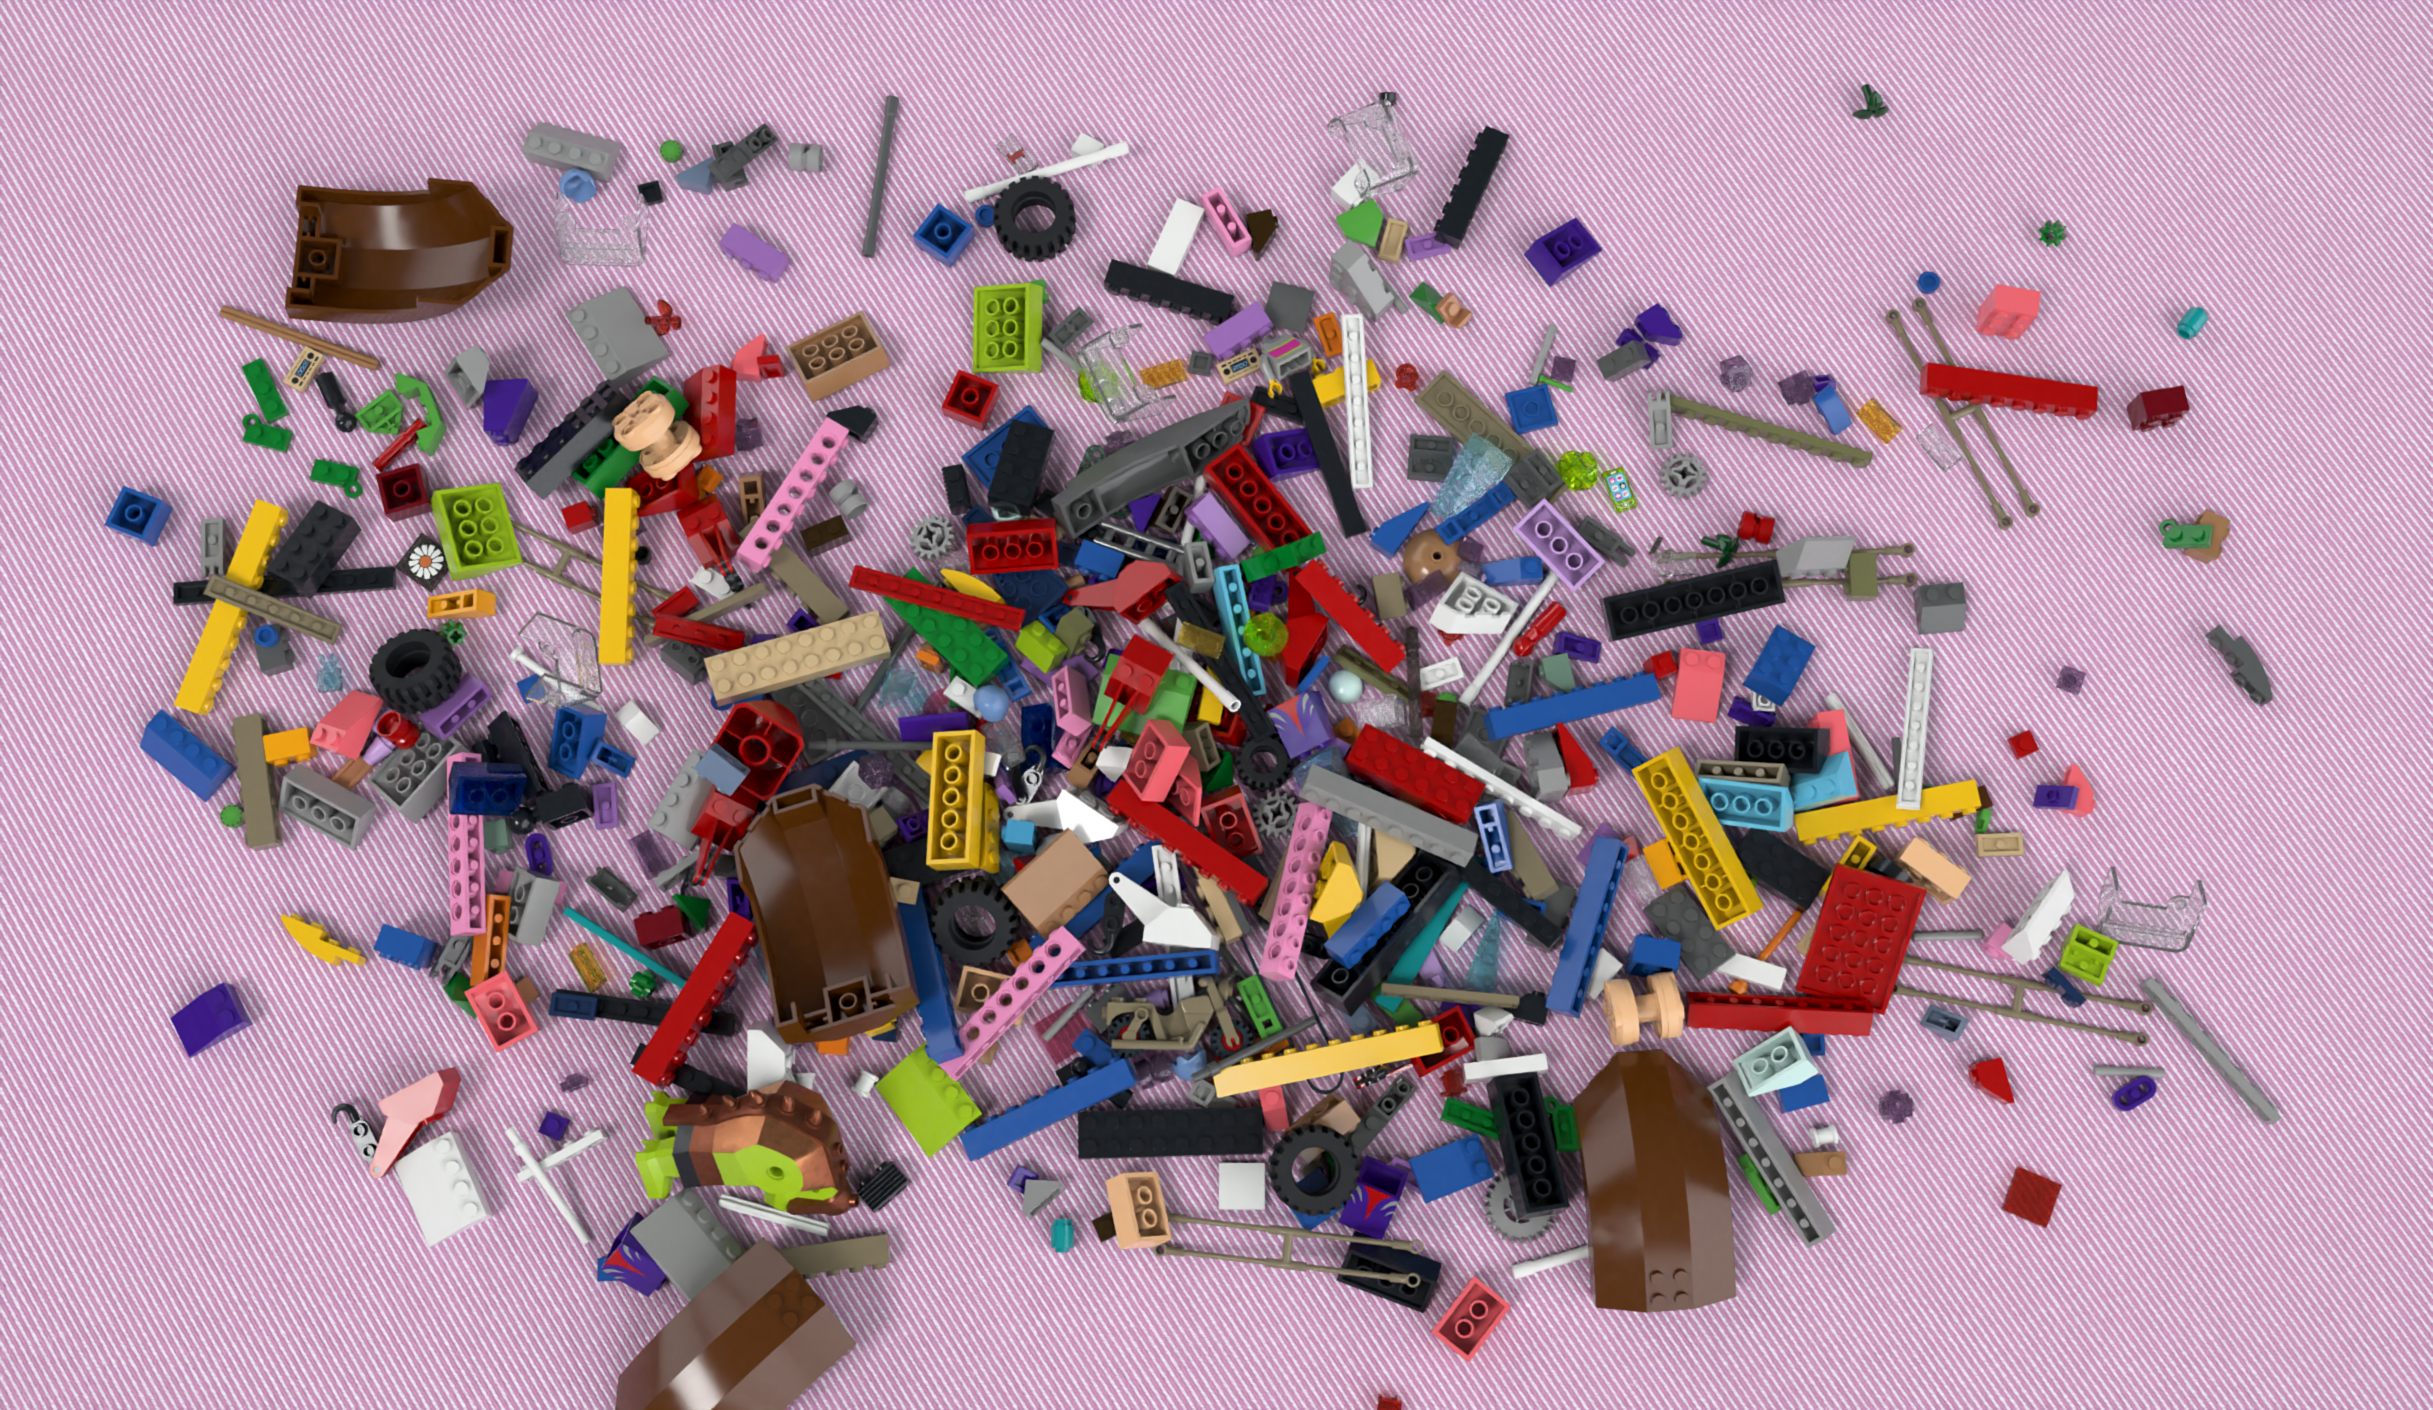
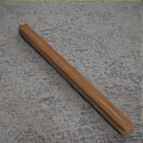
(300, 338)

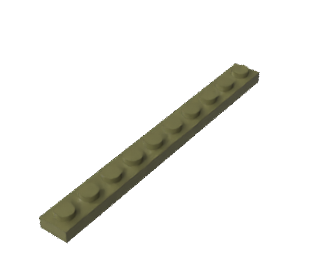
(1772, 433)

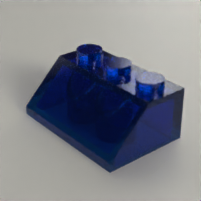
(1041, 728)
(485, 788)

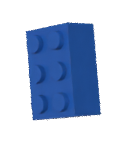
(1779, 665)

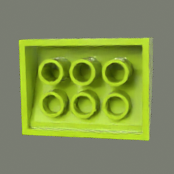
(1007, 329)
(475, 530)
(928, 1101)

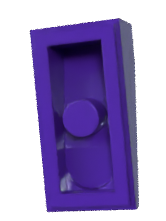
(1576, 647)

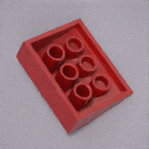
(712, 410)

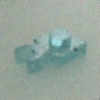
(329, 678)
(914, 703)

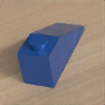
(1395, 531)
(1513, 572)
(1494, 834)

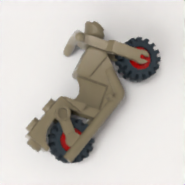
(1179, 1030)

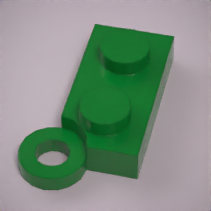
(265, 435)
(337, 475)
(2186, 535)
(1562, 1126)

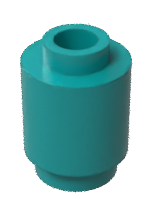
(2192, 323)
(1062, 1235)

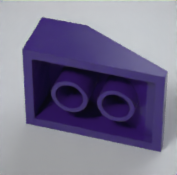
(1562, 251)
(1285, 454)
(210, 1019)

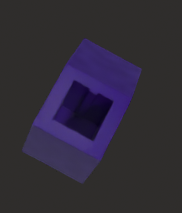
(1657, 327)
(914, 825)

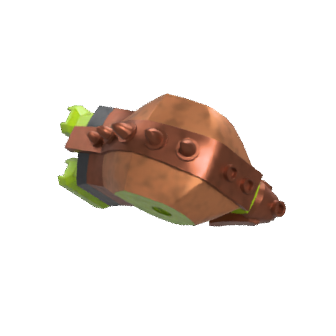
(764, 1139)

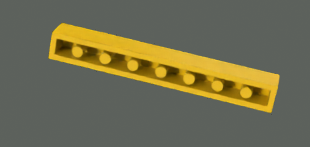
(618, 577)
(1883, 812)

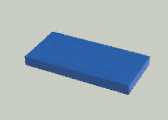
(985, 455)

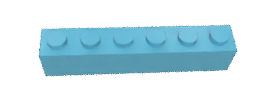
(1233, 617)

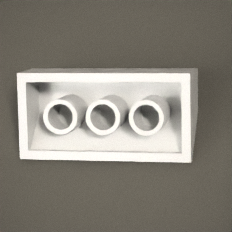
(2040, 919)

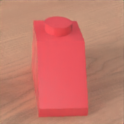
(746, 359)
(2084, 802)
(1273, 1108)

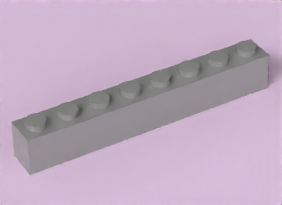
(1388, 815)
(1771, 1159)

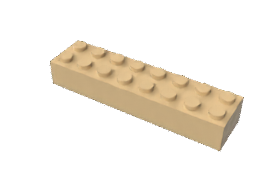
(797, 658)

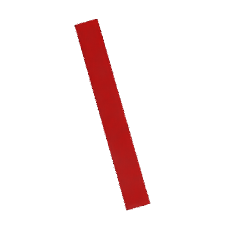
(937, 598)

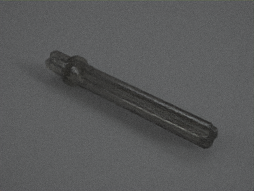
(1414, 682)

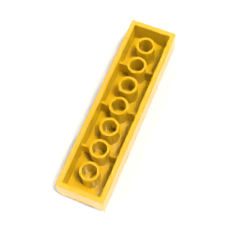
(1697, 838)

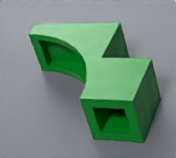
(1283, 557)

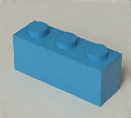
(1020, 836)

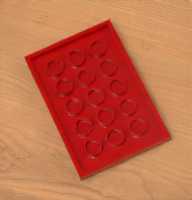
(1860, 937)

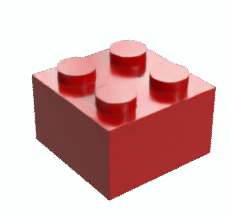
(971, 400)

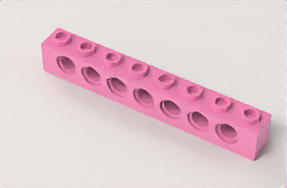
(748, 552)
(466, 865)
(1295, 892)
(1021, 999)

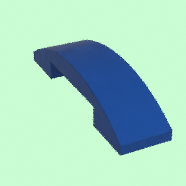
(1475, 514)
(1010, 675)
(1621, 751)

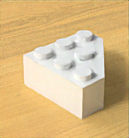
(1472, 608)

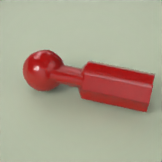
(1540, 628)

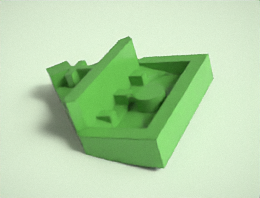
(1362, 223)
(382, 414)

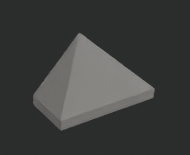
(1038, 1195)

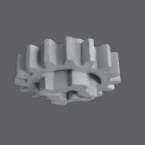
(1691, 477)
(924, 537)
(1268, 811)

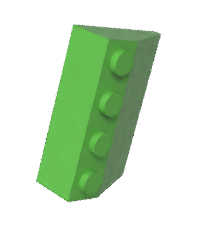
(1170, 702)

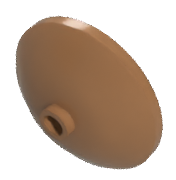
(1419, 559)

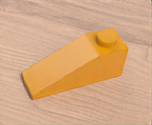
(461, 605)

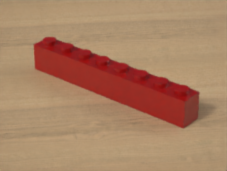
(2008, 391)
(1187, 843)
(1777, 1013)

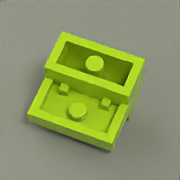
(2086, 954)

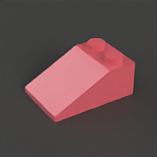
(1697, 685)
(347, 725)
(1187, 791)
(502, 1011)

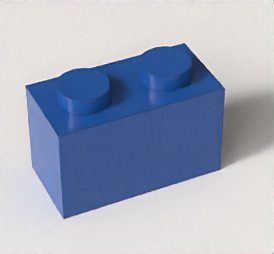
(1099, 561)
(1803, 1095)

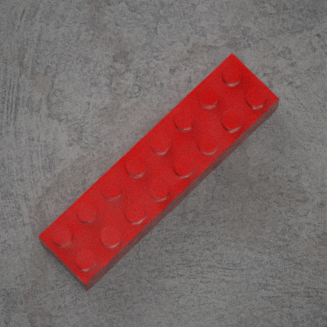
(697, 1000)

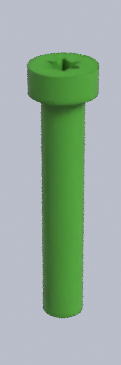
(1555, 383)

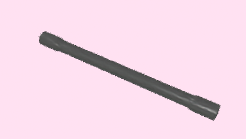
(870, 238)
(880, 673)

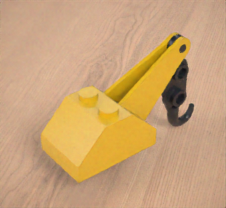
(1333, 898)

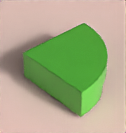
(1982, 821)

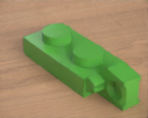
(1759, 1184)

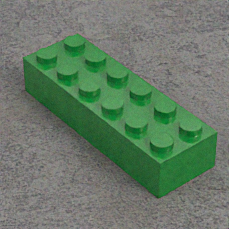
(612, 460)
(953, 638)

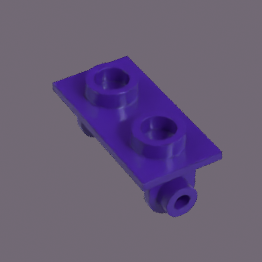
(1628, 335)
(1743, 712)

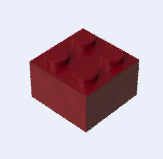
(2158, 408)
(405, 492)
(662, 928)

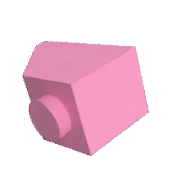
(1996, 940)

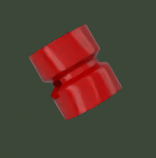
(1755, 527)
(398, 730)

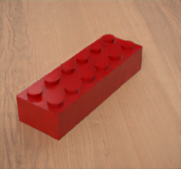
(1254, 500)
(1350, 615)
(1413, 775)

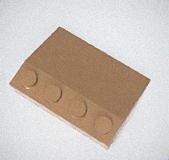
(837, 356)
(1056, 884)

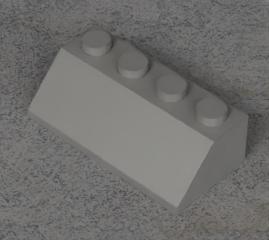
(571, 149)
(682, 804)
(325, 806)

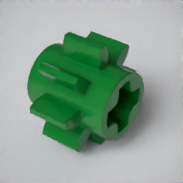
(2047, 234)
(454, 630)
(643, 984)

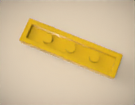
(990, 836)

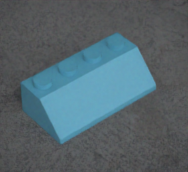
(1831, 785)
(1749, 803)

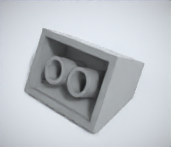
(468, 374)
(1815, 556)
(530, 905)

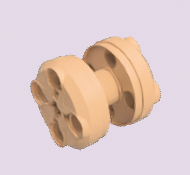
(649, 427)
(1659, 1005)

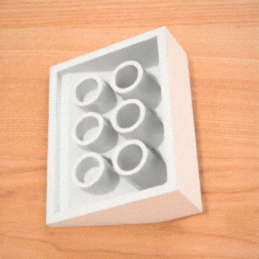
(443, 1188)

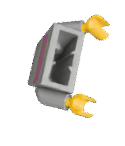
(1284, 357)

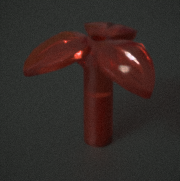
(663, 323)

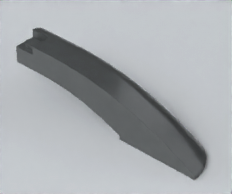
(1149, 465)

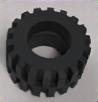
(1263, 781)

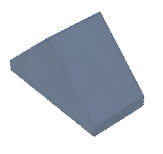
(697, 178)
(1944, 1023)

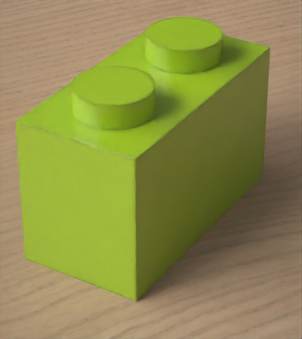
(1041, 646)

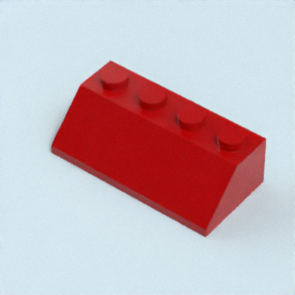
(1013, 546)

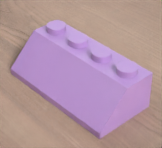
(1558, 544)

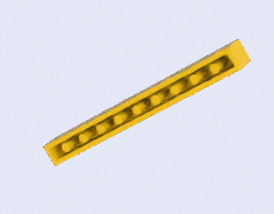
(225, 620)
(1330, 1059)

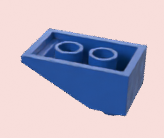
(574, 738)
(1451, 1168)

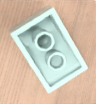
(1776, 1063)

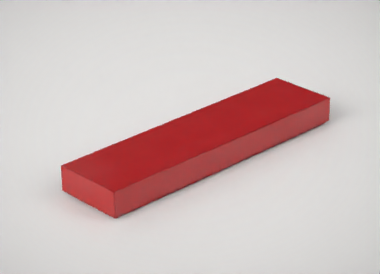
(698, 632)

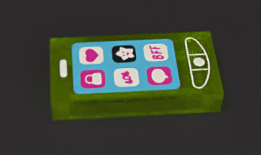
(1619, 490)

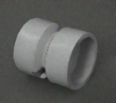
(806, 157)
(850, 501)

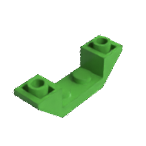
(432, 435)

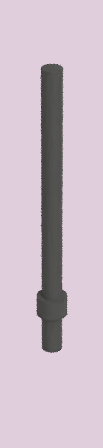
(832, 745)
(1214, 1068)

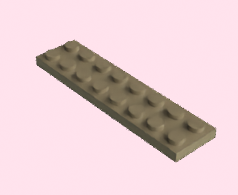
(1463, 414)

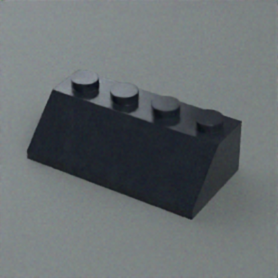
(1798, 748)
(514, 749)
(1387, 1260)

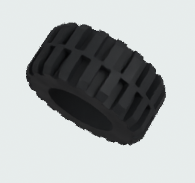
(1027, 194)
(426, 687)
(965, 946)
(1341, 1184)

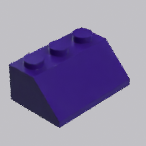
(922, 727)

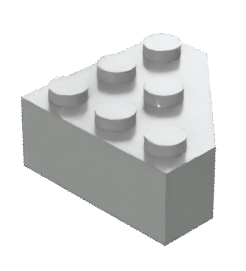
(1361, 285)
(1545, 768)

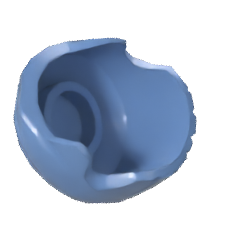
(577, 185)
(991, 702)
(1189, 1064)

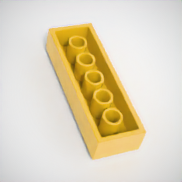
(955, 800)

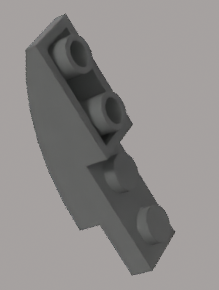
(742, 153)
(2249, 670)
(1381, 1113)

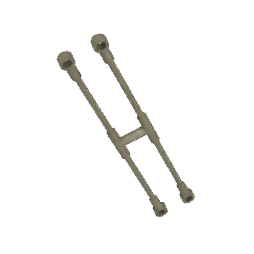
(1950, 418)
(569, 551)
(1787, 582)
(2015, 1011)
(1286, 1262)

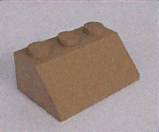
(1332, 1112)

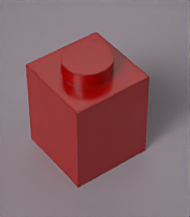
(580, 517)
(1661, 665)

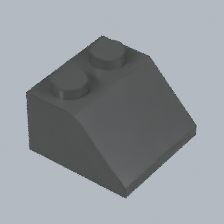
(1940, 608)

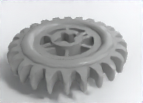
(1503, 1223)

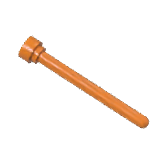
(1740, 986)

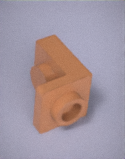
(1452, 311)

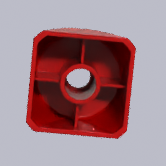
(776, 729)

